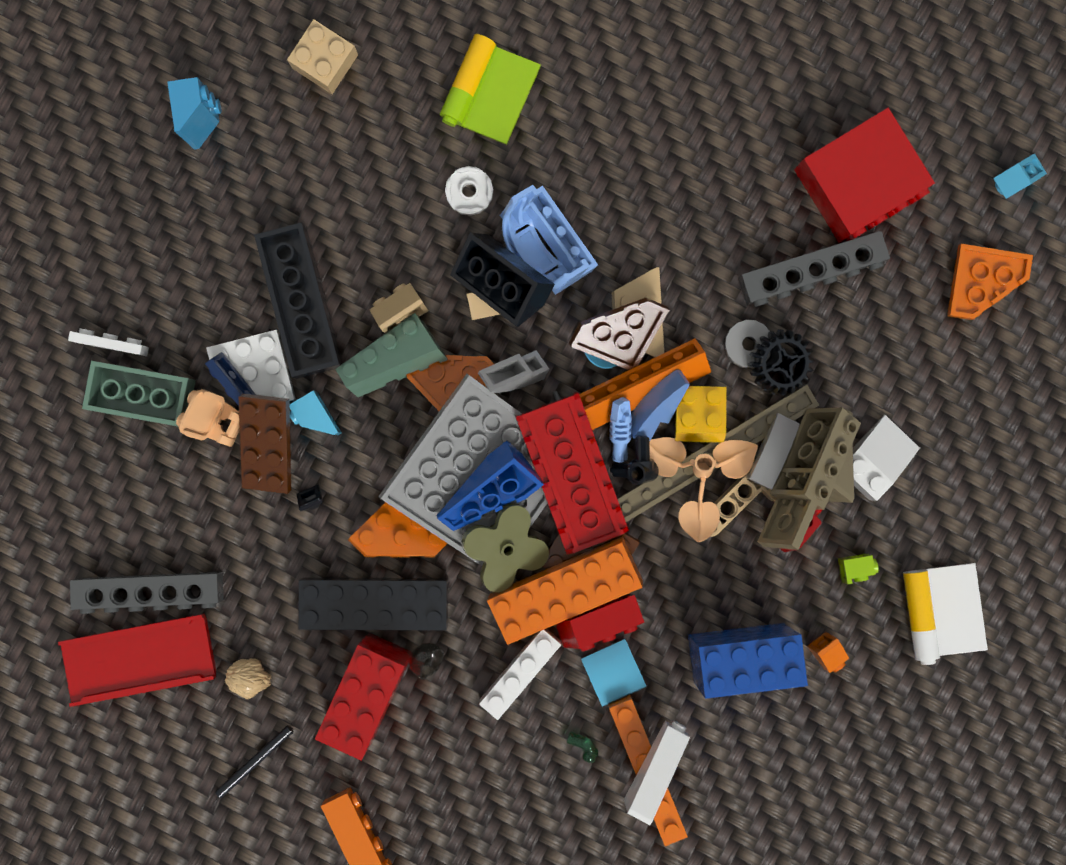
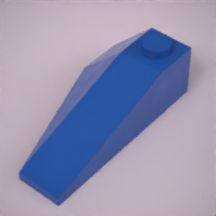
(496, 482)

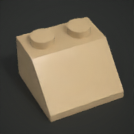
(397, 307)

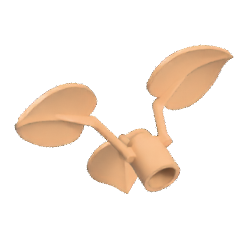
(732, 456)

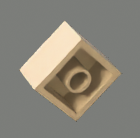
(322, 56)

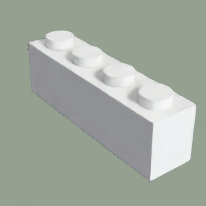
(519, 673)

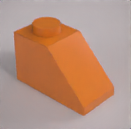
(829, 652)

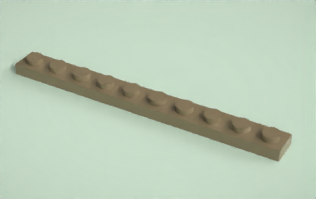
(751, 430)

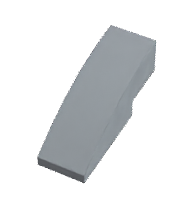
(514, 372)
(773, 451)

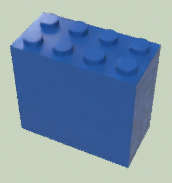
(747, 660)

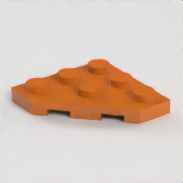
(984, 278)
(442, 378)
(395, 535)

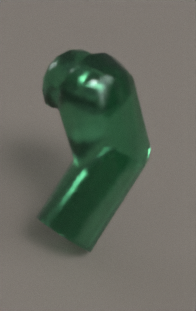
(586, 744)

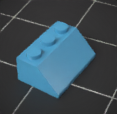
(193, 110)

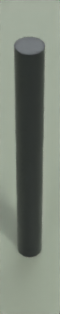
(254, 761)

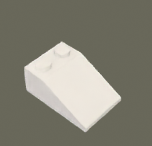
(881, 458)

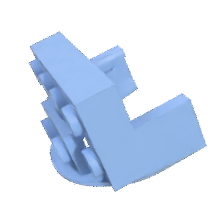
(540, 212)

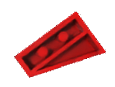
(601, 623)

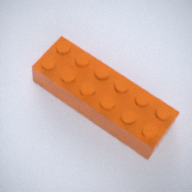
(565, 590)

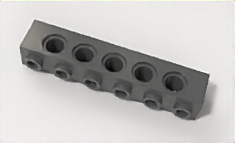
(871, 245)
(83, 592)

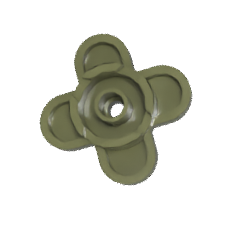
(489, 545)

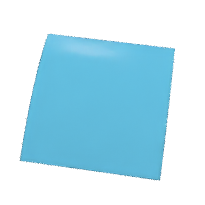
(613, 672)

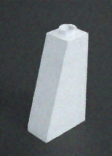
(656, 772)

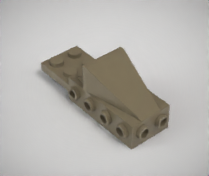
(813, 474)

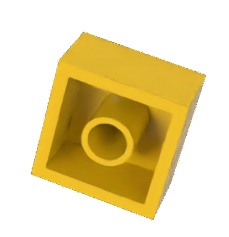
(701, 415)

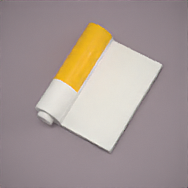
(944, 611)

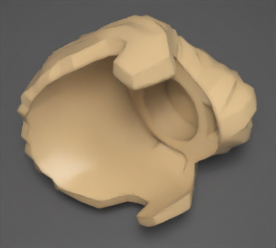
(247, 678)

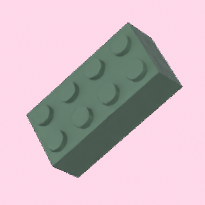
(136, 393)

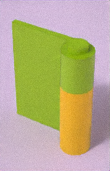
(489, 90)

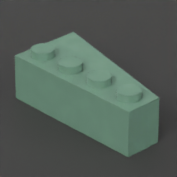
(391, 357)

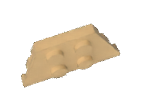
(643, 287)

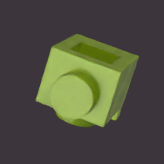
(857, 568)

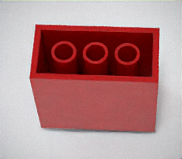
(864, 176)
(363, 696)

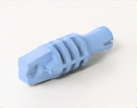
(620, 428)

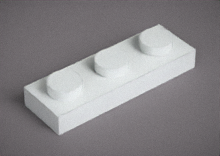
(108, 341)

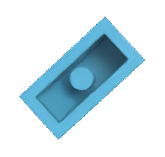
(1019, 176)
(313, 414)

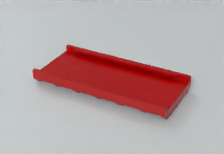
(572, 473)
(138, 659)

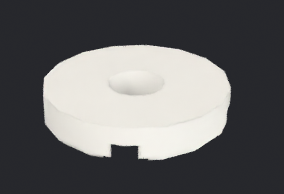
(469, 176)

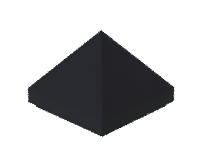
(309, 498)

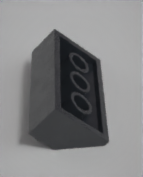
(501, 278)

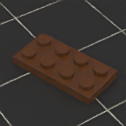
(265, 443)

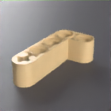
(738, 503)

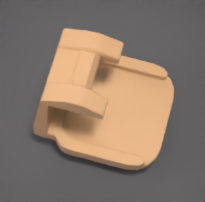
(204, 418)

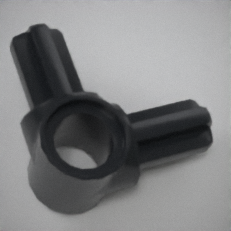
(634, 469)

